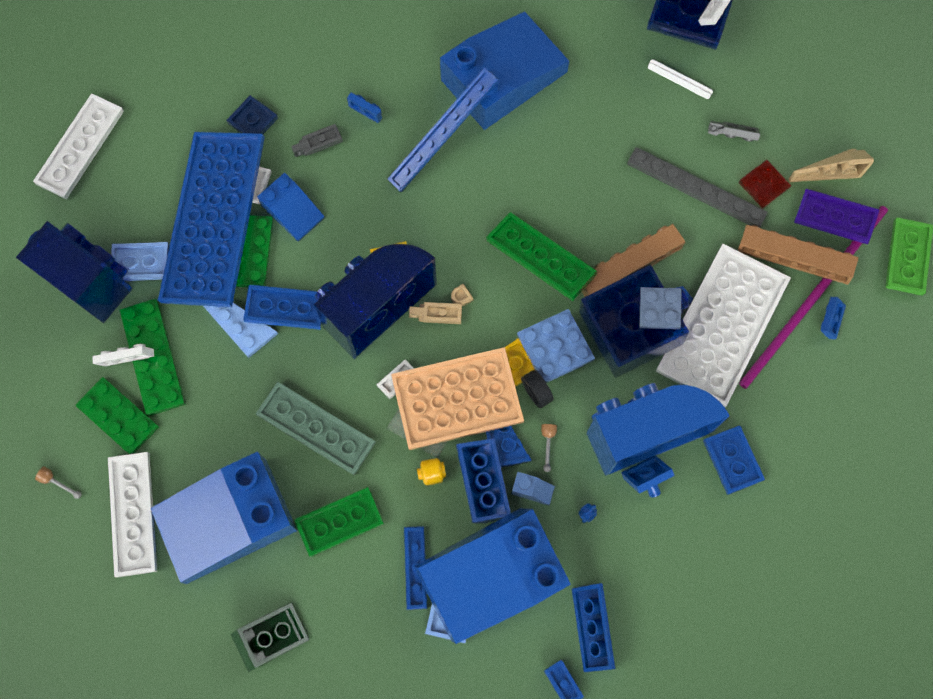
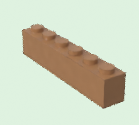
(798, 254)
(636, 257)

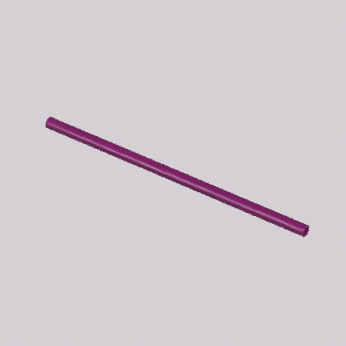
(798, 316)

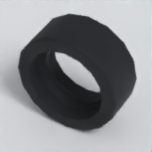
(537, 389)

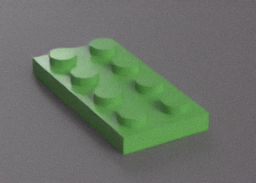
(909, 256)

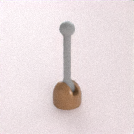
(548, 432)
(46, 476)

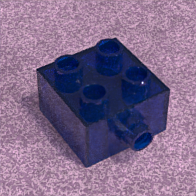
(77, 269)
(615, 318)

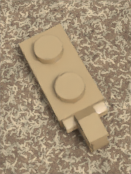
(437, 313)

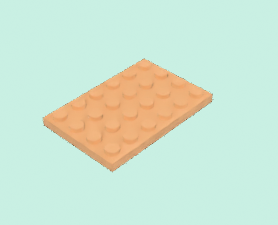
(457, 398)

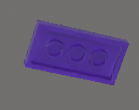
(837, 216)

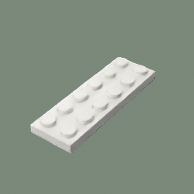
(78, 146)
(131, 514)

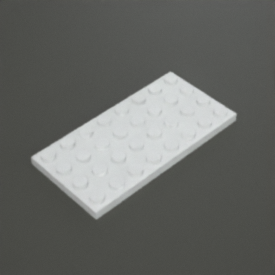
(725, 323)

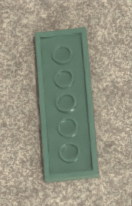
(315, 428)

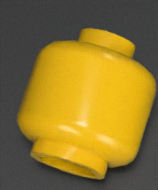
(431, 471)

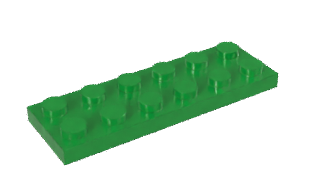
(541, 256)
(157, 374)

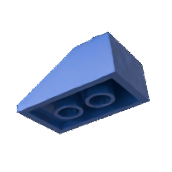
(290, 207)

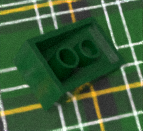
(269, 637)

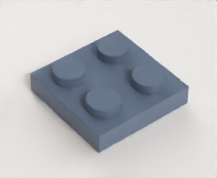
(660, 308)

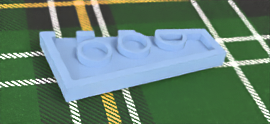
(247, 336)

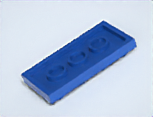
(281, 307)

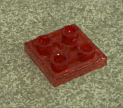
(764, 184)

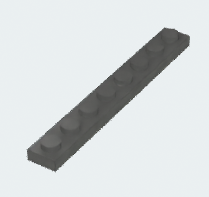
(697, 188)

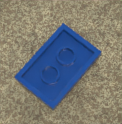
(733, 460)

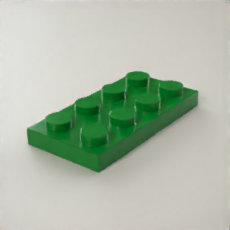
(256, 252)
(117, 416)
(339, 522)

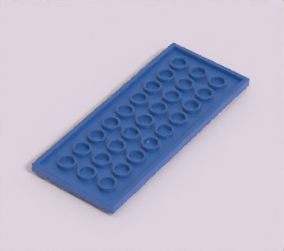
(212, 219)

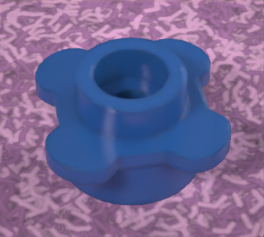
(587, 513)

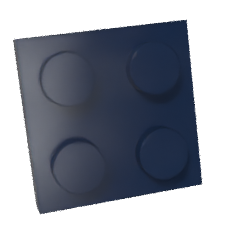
(252, 117)

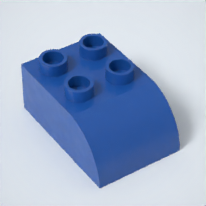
(652, 424)

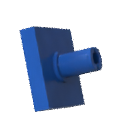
(648, 475)

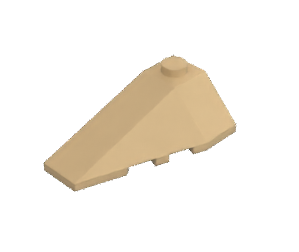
(844, 165)

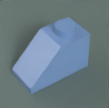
(532, 488)

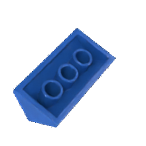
(483, 480)
(593, 628)

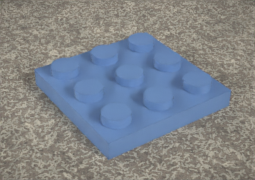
(555, 346)

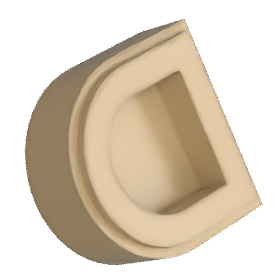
(461, 295)

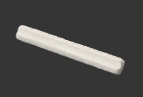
(680, 79)

